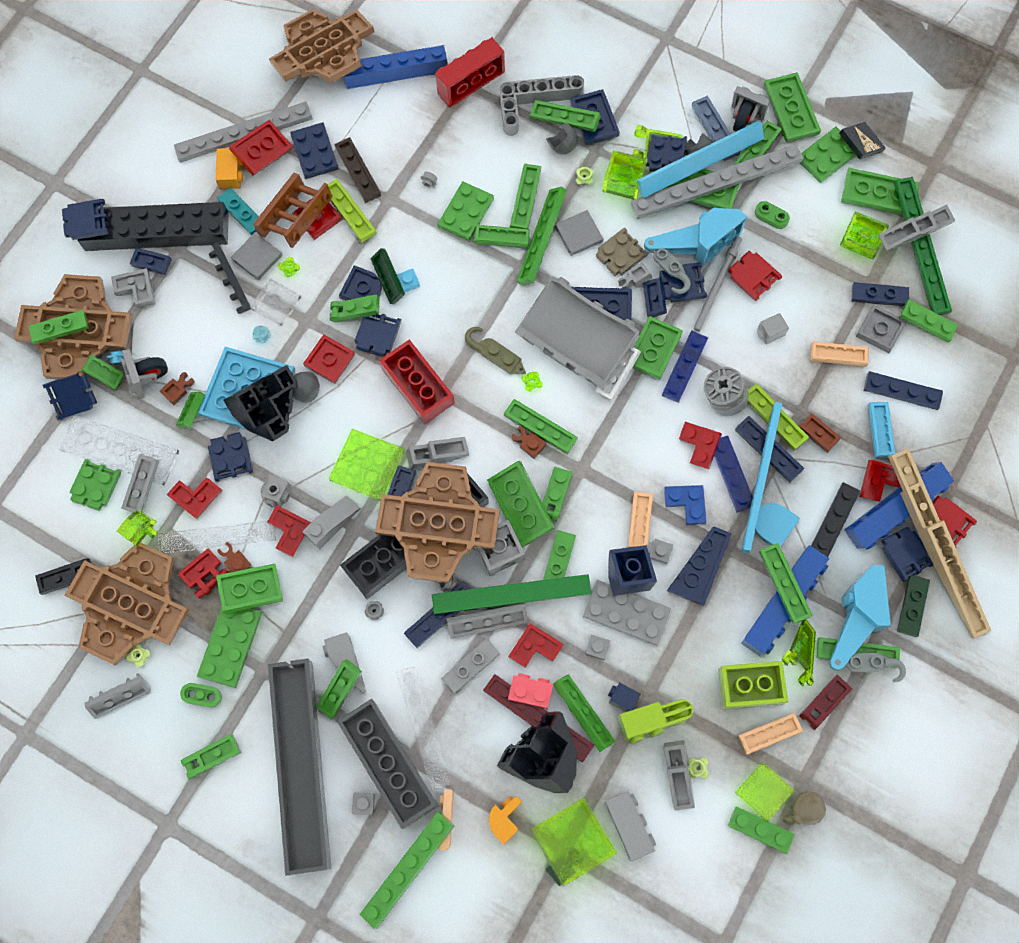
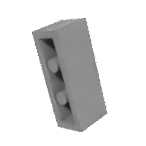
(630, 826)

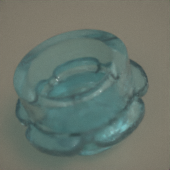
(261, 330)

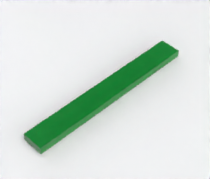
(923, 249)
(511, 594)

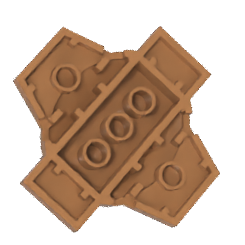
(322, 46)
(69, 353)
(437, 522)
(126, 603)

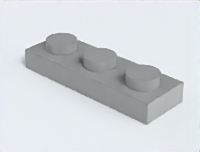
(140, 483)

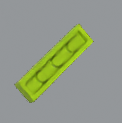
(351, 212)
(786, 428)

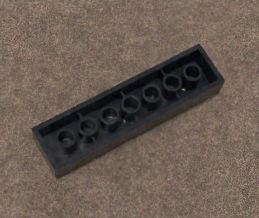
(162, 226)
(385, 558)

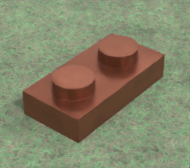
(819, 432)

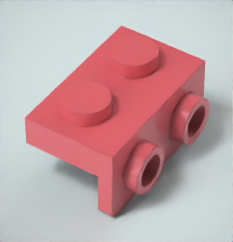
(530, 691)

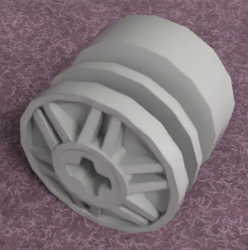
(726, 391)

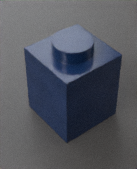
(623, 697)

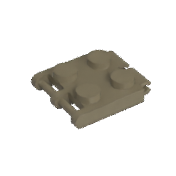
(620, 252)

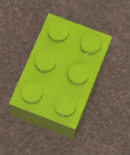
(752, 685)

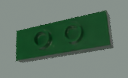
(387, 276)
(913, 606)

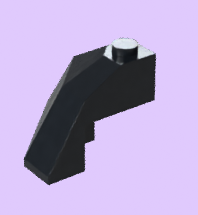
(265, 404)
(543, 755)

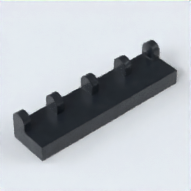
(224, 265)

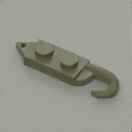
(495, 353)

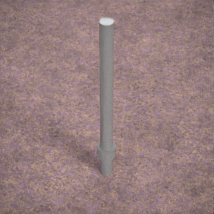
(730, 255)

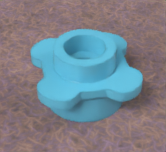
(115, 357)

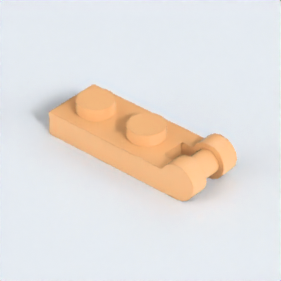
(446, 802)

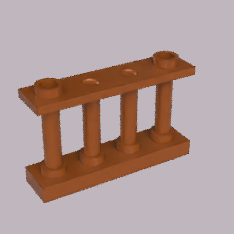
(281, 202)

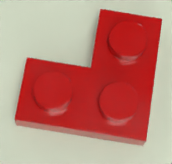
(705, 441)
(875, 477)
(194, 501)
(292, 527)
(534, 641)

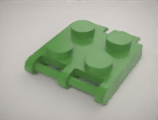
(94, 485)

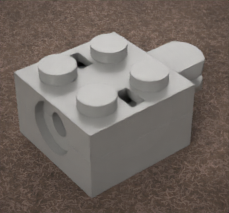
(505, 552)

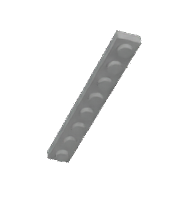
(227, 136)

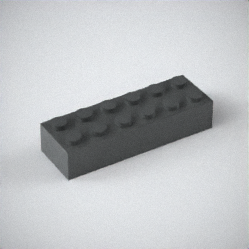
(387, 764)

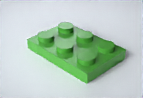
(827, 155)
(465, 211)
(656, 347)
(249, 588)

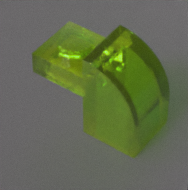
(136, 527)

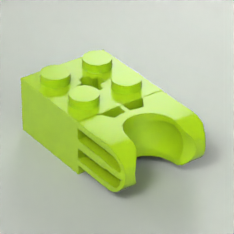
(653, 719)

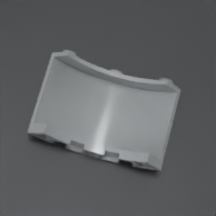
(577, 332)

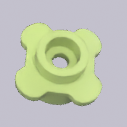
(584, 171)
(139, 661)
(693, 764)

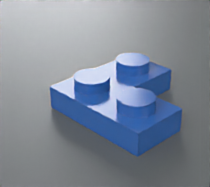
(689, 496)

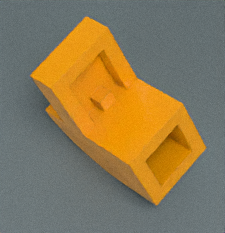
(499, 820)

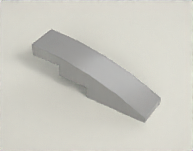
(916, 227)

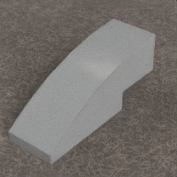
(437, 451)
(679, 775)

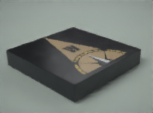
(862, 140)

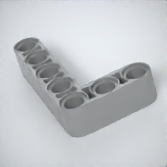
(529, 90)

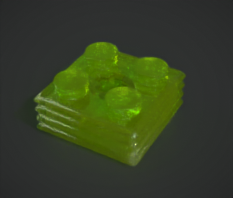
(856, 242)

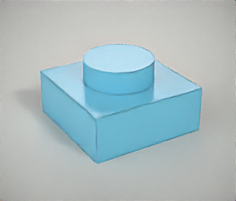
(408, 280)

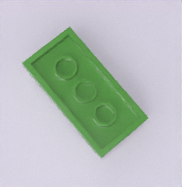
(792, 107)
(871, 190)
(719, 199)
(520, 503)
(229, 646)

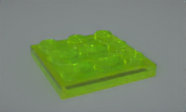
(366, 464)
(573, 841)

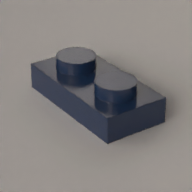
(152, 261)
(654, 297)

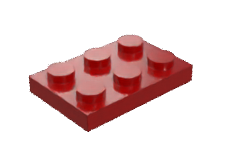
(260, 147)

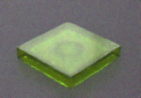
(764, 791)

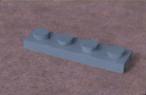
(711, 121)

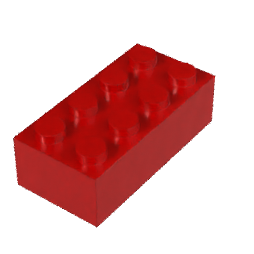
(470, 72)
(417, 381)

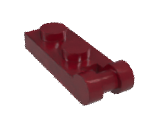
(826, 701)

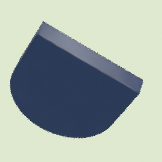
(360, 284)

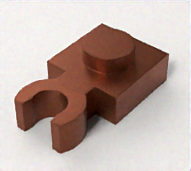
(175, 390)
(530, 443)
(235, 561)

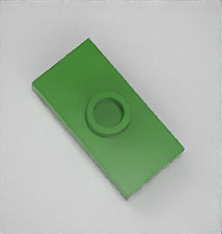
(102, 372)
(190, 410)

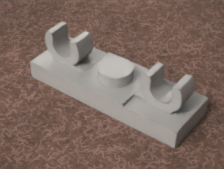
(117, 696)

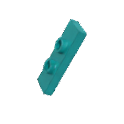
(239, 210)

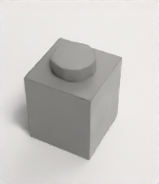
(772, 328)

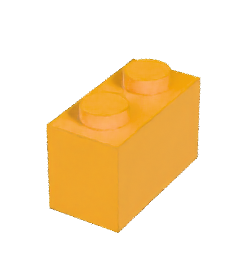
(228, 170)

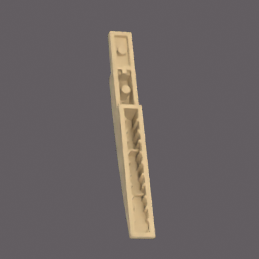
(938, 543)

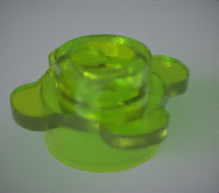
(289, 271)
(532, 376)

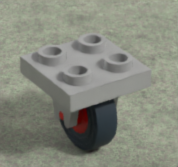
(748, 107)
(142, 371)

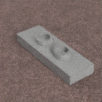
(470, 666)

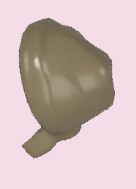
(807, 809)

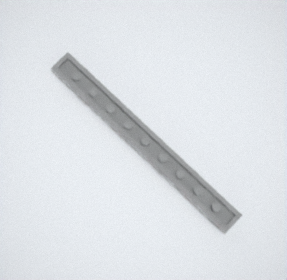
(716, 181)

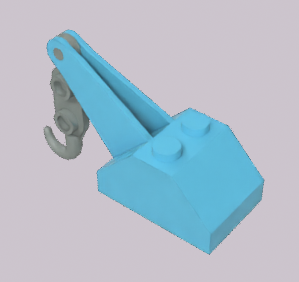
(703, 240)
(866, 613)

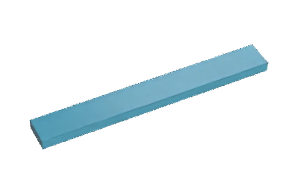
(700, 159)
(761, 478)

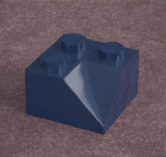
(630, 570)

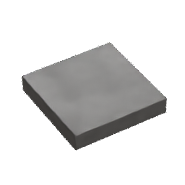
(579, 232)
(256, 256)
(881, 328)

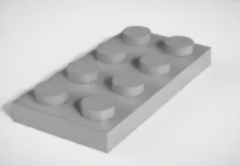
(627, 613)

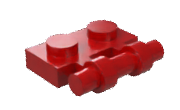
(199, 570)

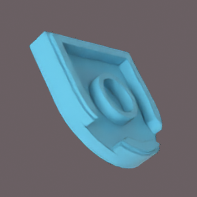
(775, 523)

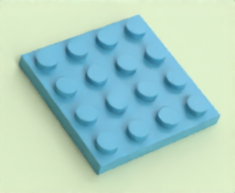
(232, 374)

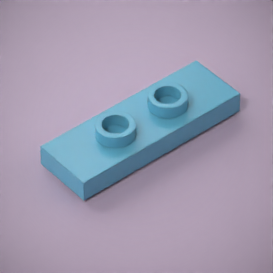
(881, 429)

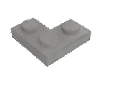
(136, 282)

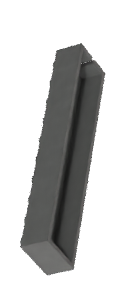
(299, 767)

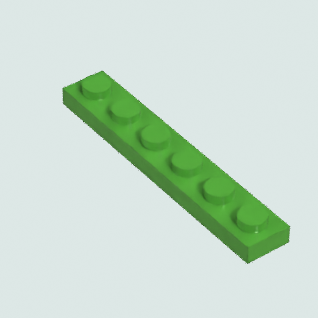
(541, 236)
(407, 870)

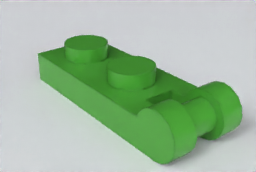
(354, 308)
(556, 491)
(211, 756)

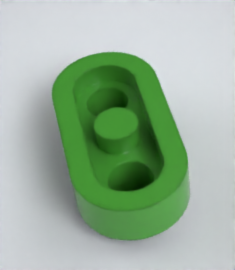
(771, 215)
(201, 696)

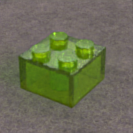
(623, 174)

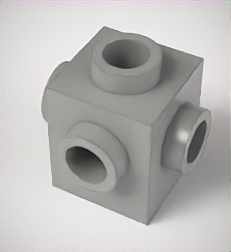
(276, 491)

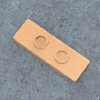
(839, 354)
(640, 519)
(770, 733)

